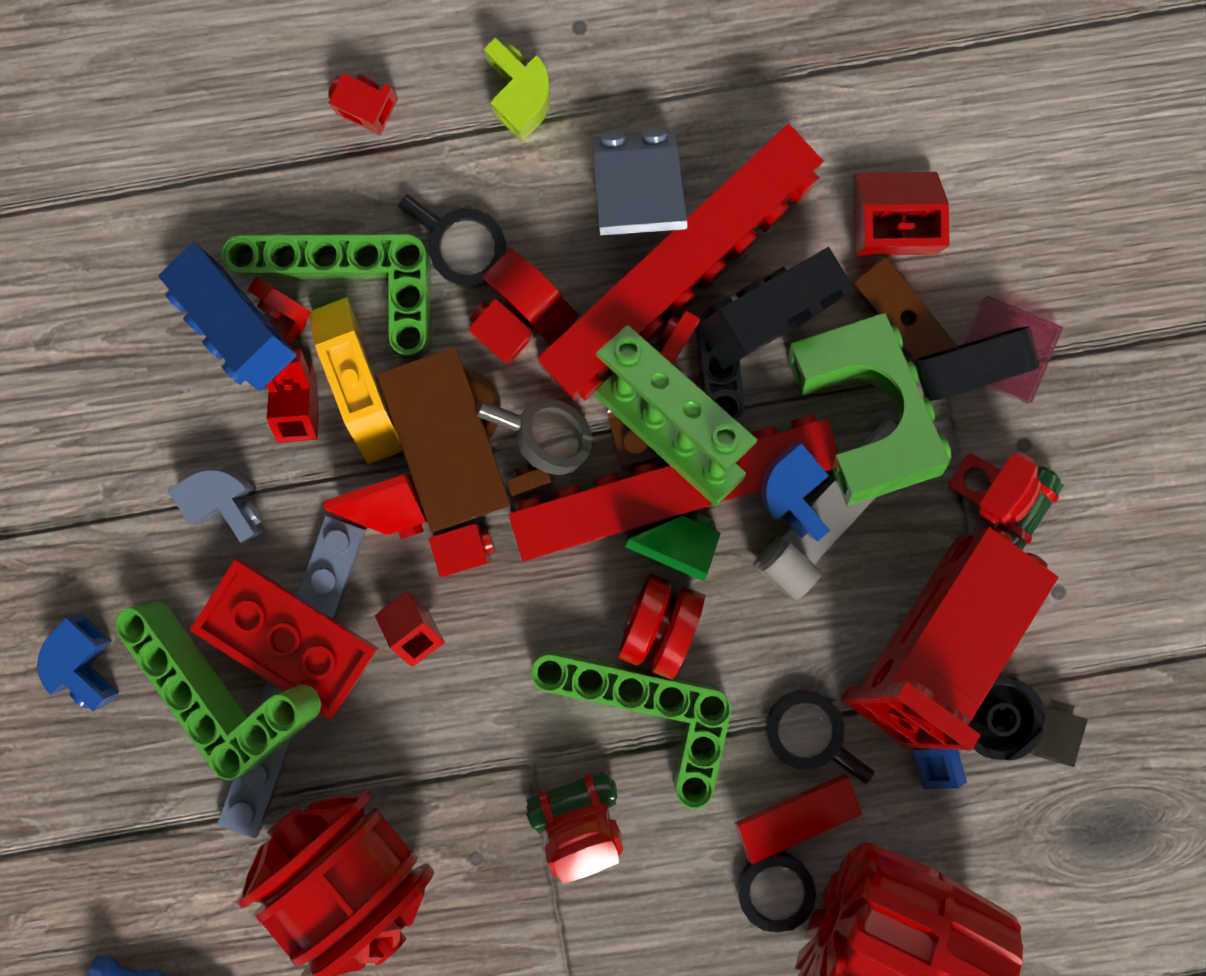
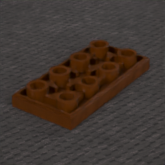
(444, 439)

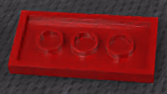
(283, 636)

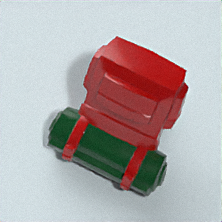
(1017, 495)
(578, 826)

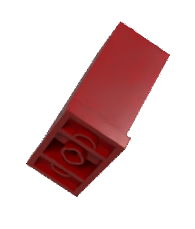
(954, 643)

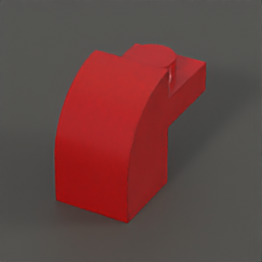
(531, 295)
(294, 402)

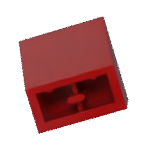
(900, 214)

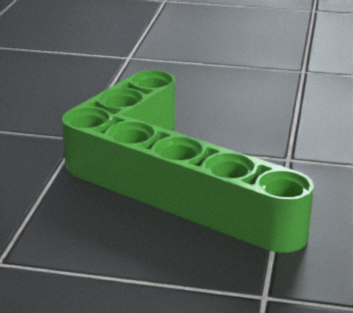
(347, 266)
(201, 700)
(647, 702)

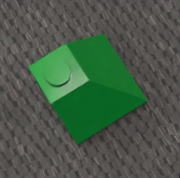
(679, 543)

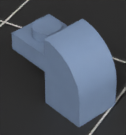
(216, 492)

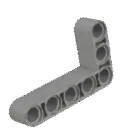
(791, 560)

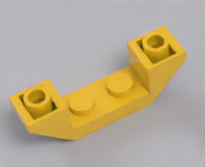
(352, 380)

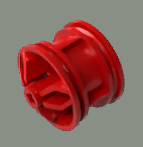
(335, 886)

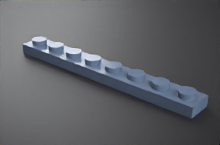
(324, 589)

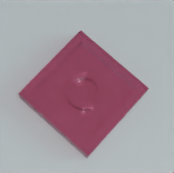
(997, 317)

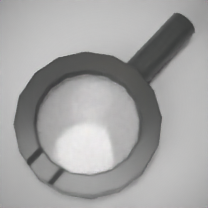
(547, 433)

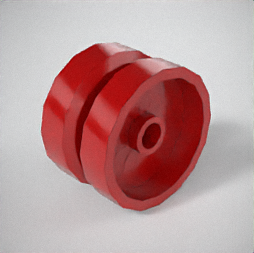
(665, 627)

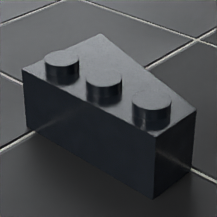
(774, 307)

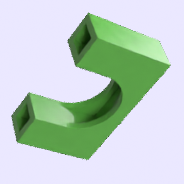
(873, 354)

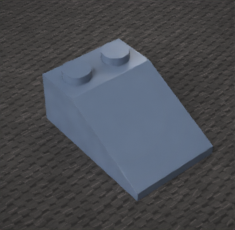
(638, 182)

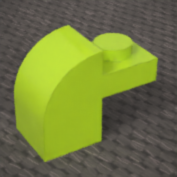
(527, 95)

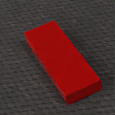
(798, 818)

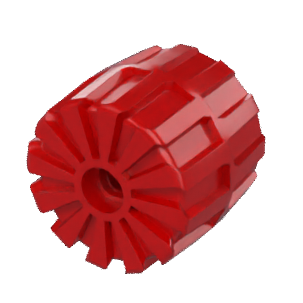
(906, 921)

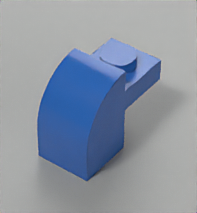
(786, 484)
(67, 659)

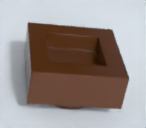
(527, 479)

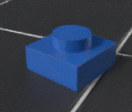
(939, 768)

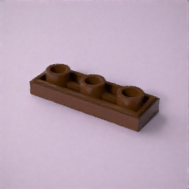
(889, 293)

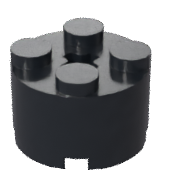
(1019, 720)

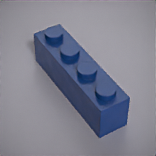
(226, 318)

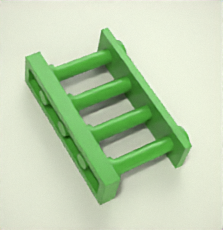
(673, 416)

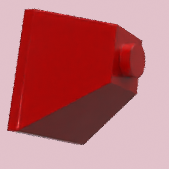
(384, 507)

